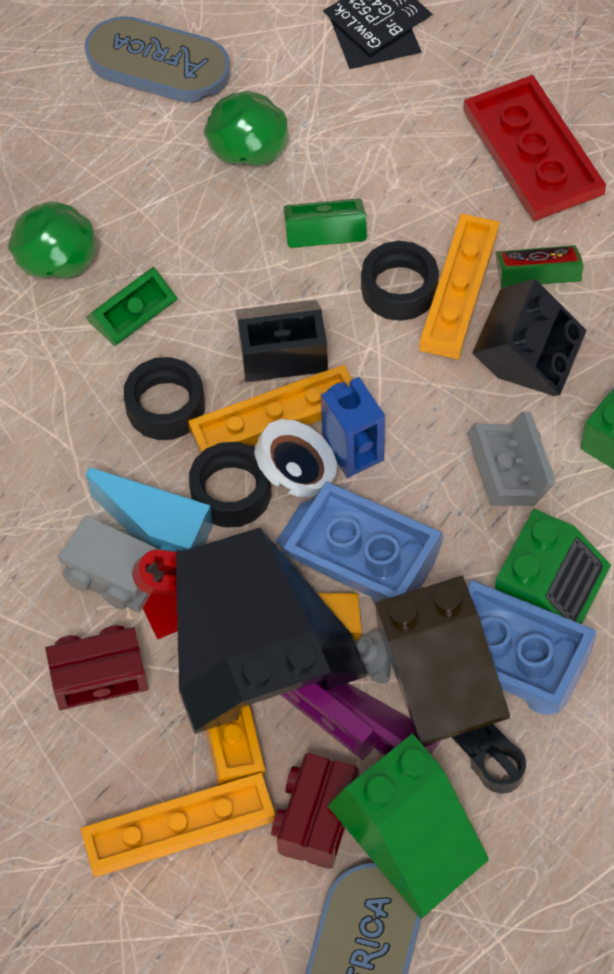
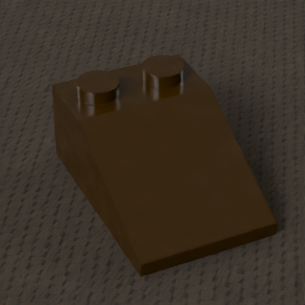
(441, 660)

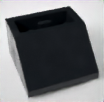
(530, 338)
(282, 340)

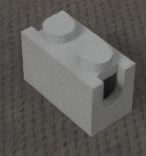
(104, 561)

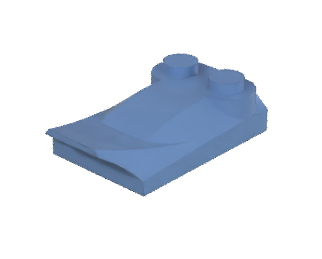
(361, 543)
(532, 648)

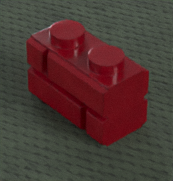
(96, 667)
(308, 826)

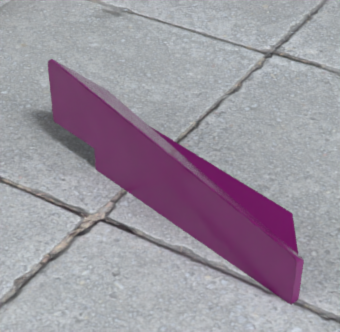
(354, 718)

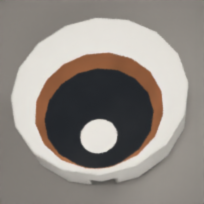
(295, 457)

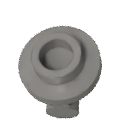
(375, 657)

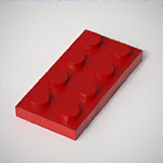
(534, 147)

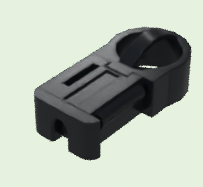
(488, 743)

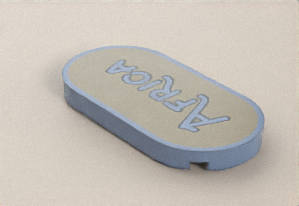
(157, 59)
(364, 927)

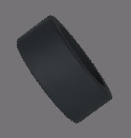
(395, 255)
(157, 372)
(230, 456)

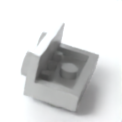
(512, 461)

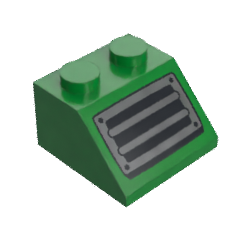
(553, 568)

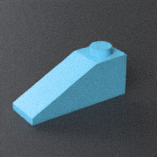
(151, 513)

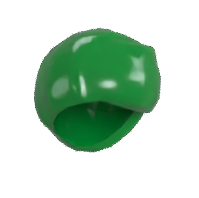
(246, 129)
(52, 241)

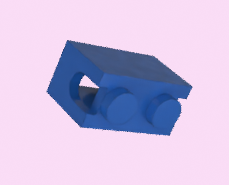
(353, 420)

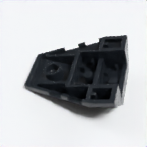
(252, 630)

